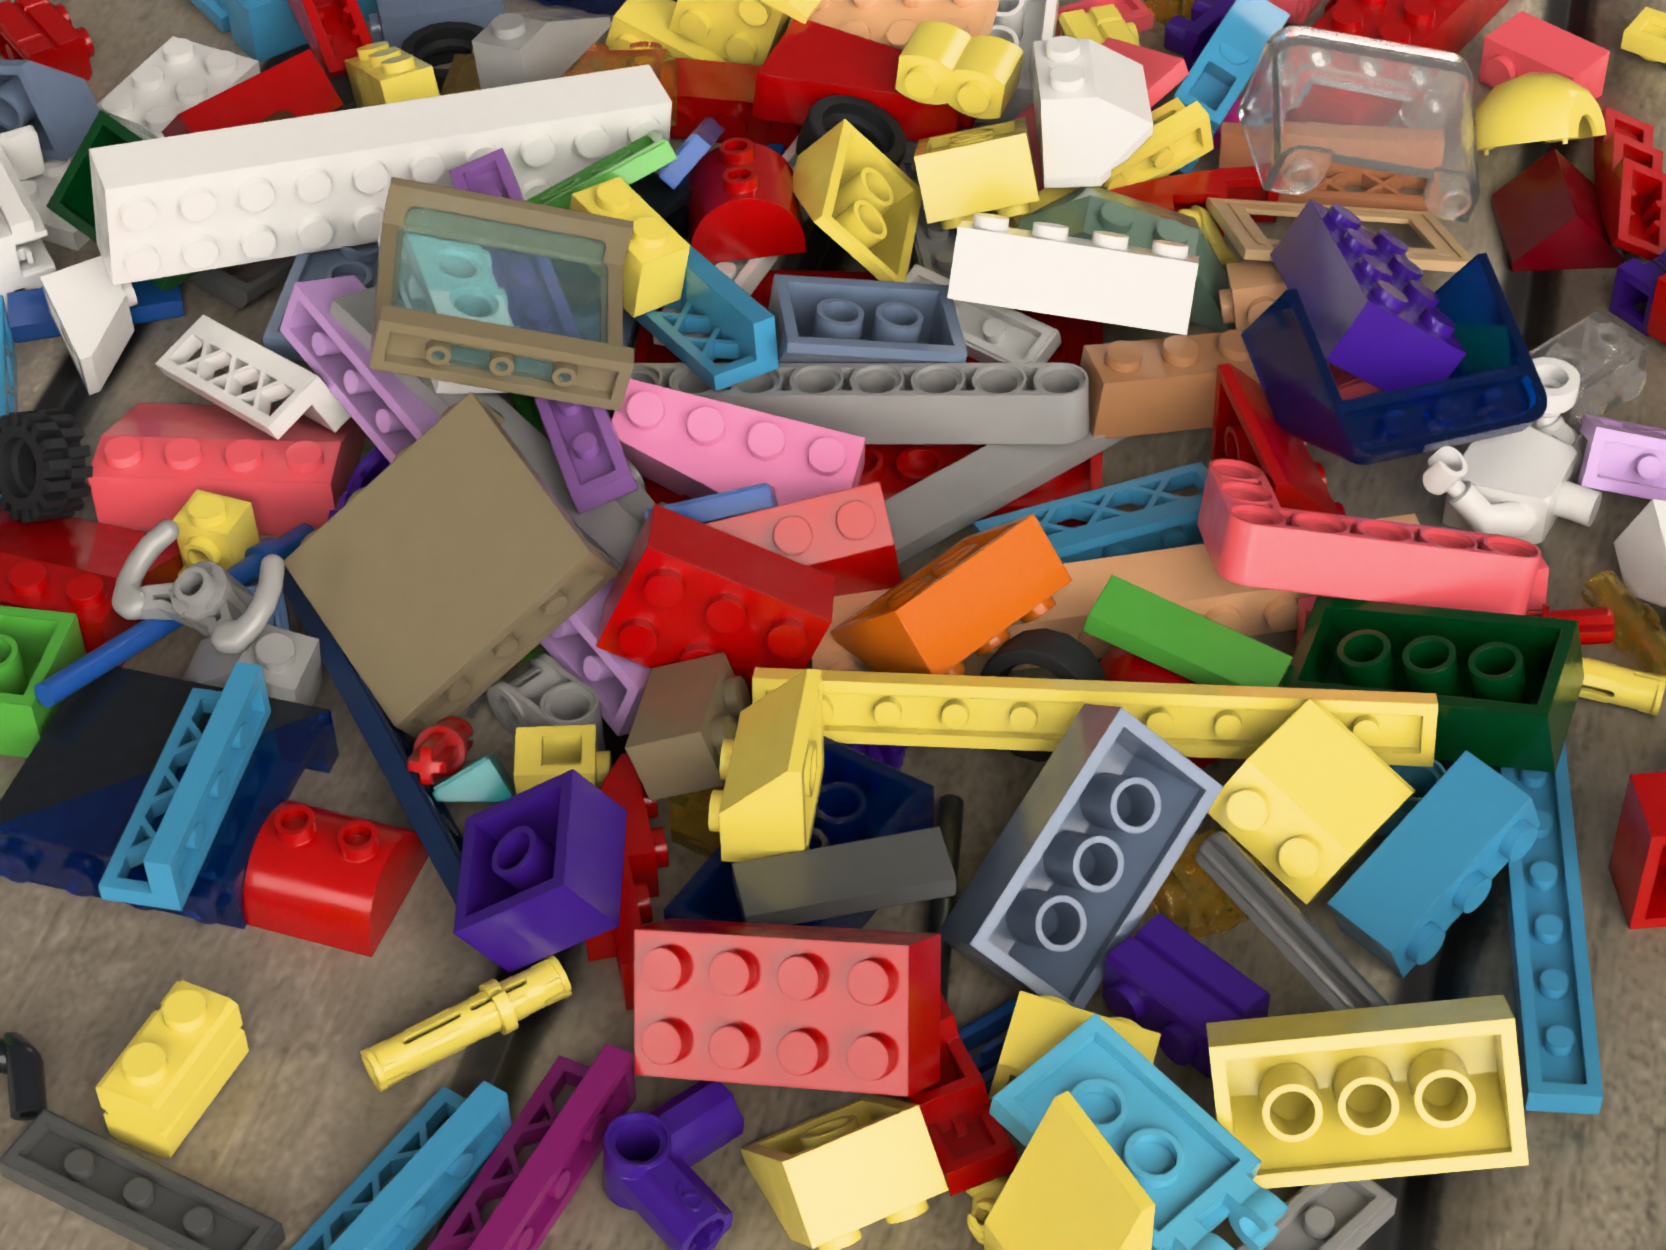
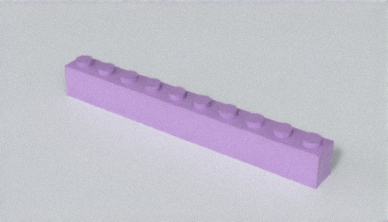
(398, 418)

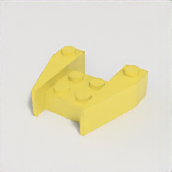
(708, 28)

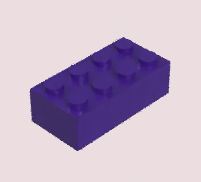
(1366, 300)

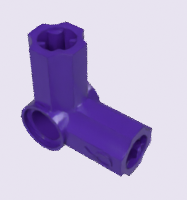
(668, 1144)

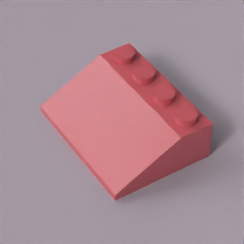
(166, 451)

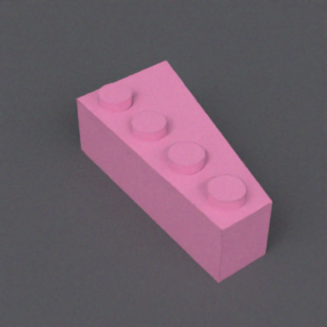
(718, 447)

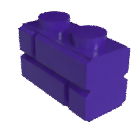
(1175, 988)

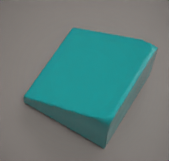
(477, 782)

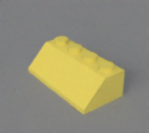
(1372, 1091)

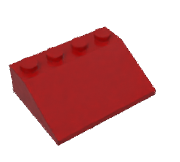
(74, 569)

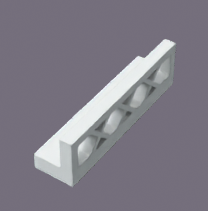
(251, 365)

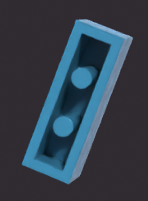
(1436, 864)

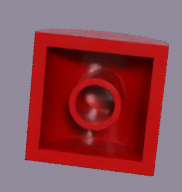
(743, 204)
(329, 876)

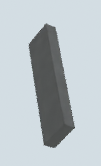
(131, 1191)

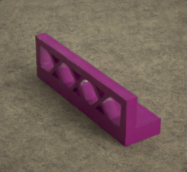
(557, 1166)

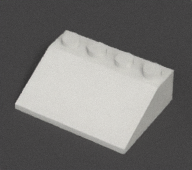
(1073, 275)

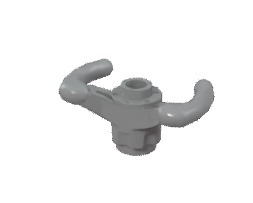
(201, 596)

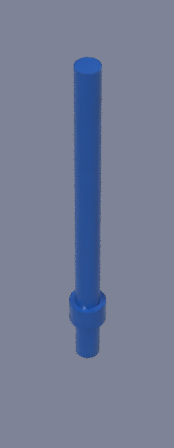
(150, 631)

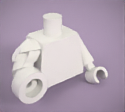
(1523, 478)

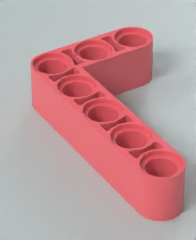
(1356, 557)

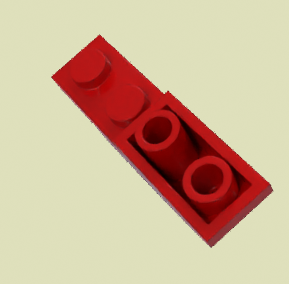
(643, 853)

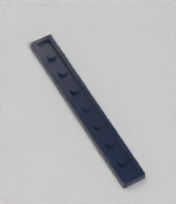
(389, 746)

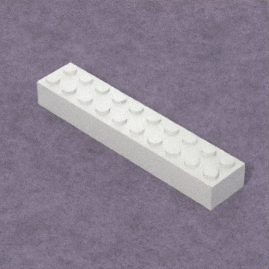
(327, 175)

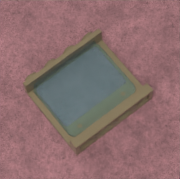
(501, 295)

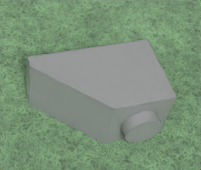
(287, 658)

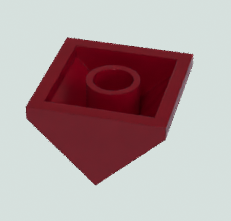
(1552, 219)

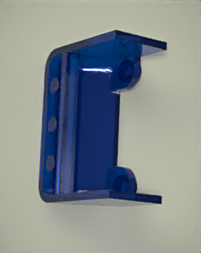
(1485, 396)

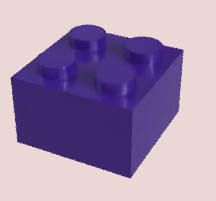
(541, 871)

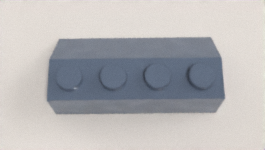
(1081, 857)

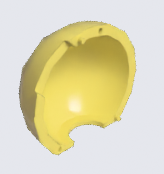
(1537, 110)

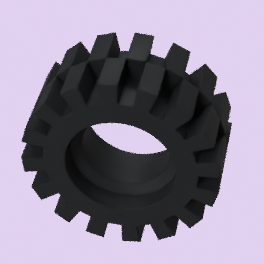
(42, 465)

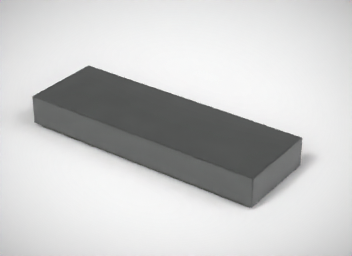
(844, 878)

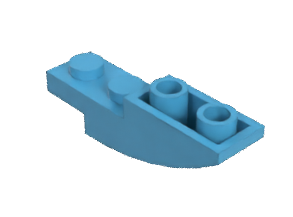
(1229, 60)

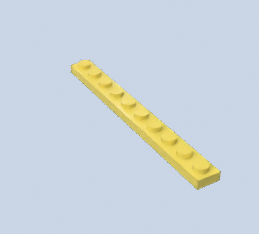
(1039, 711)

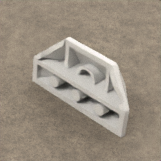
(1086, 109)

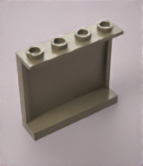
(447, 568)

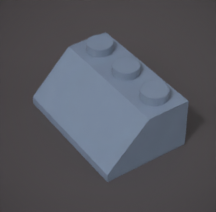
(50, 101)
(864, 321)

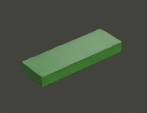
(1182, 639)

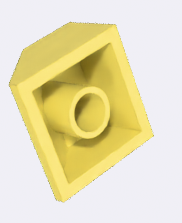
(772, 773)
(1309, 800)
(847, 1170)

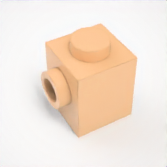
(1250, 291)

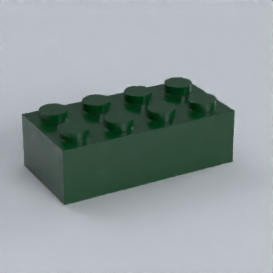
(1498, 677)

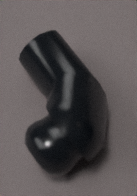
(24, 1076)

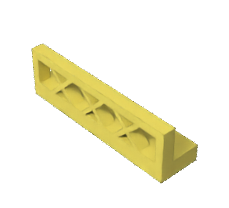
(1177, 139)

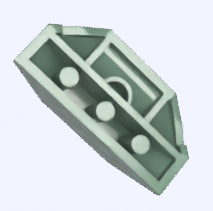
(1103, 210)

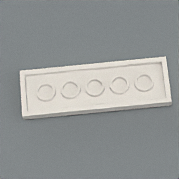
(151, 96)

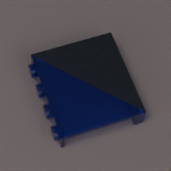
(94, 764)

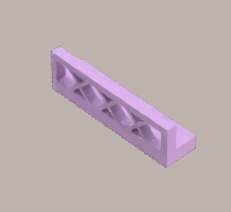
(1623, 458)

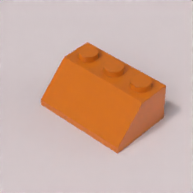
(959, 602)

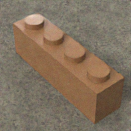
(1159, 382)

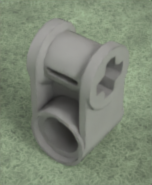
(546, 698)

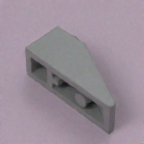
(534, 45)

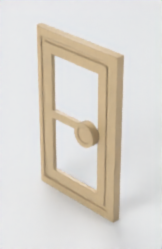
(1252, 244)

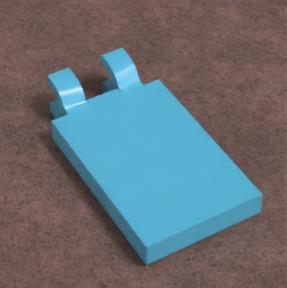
(1161, 1135)

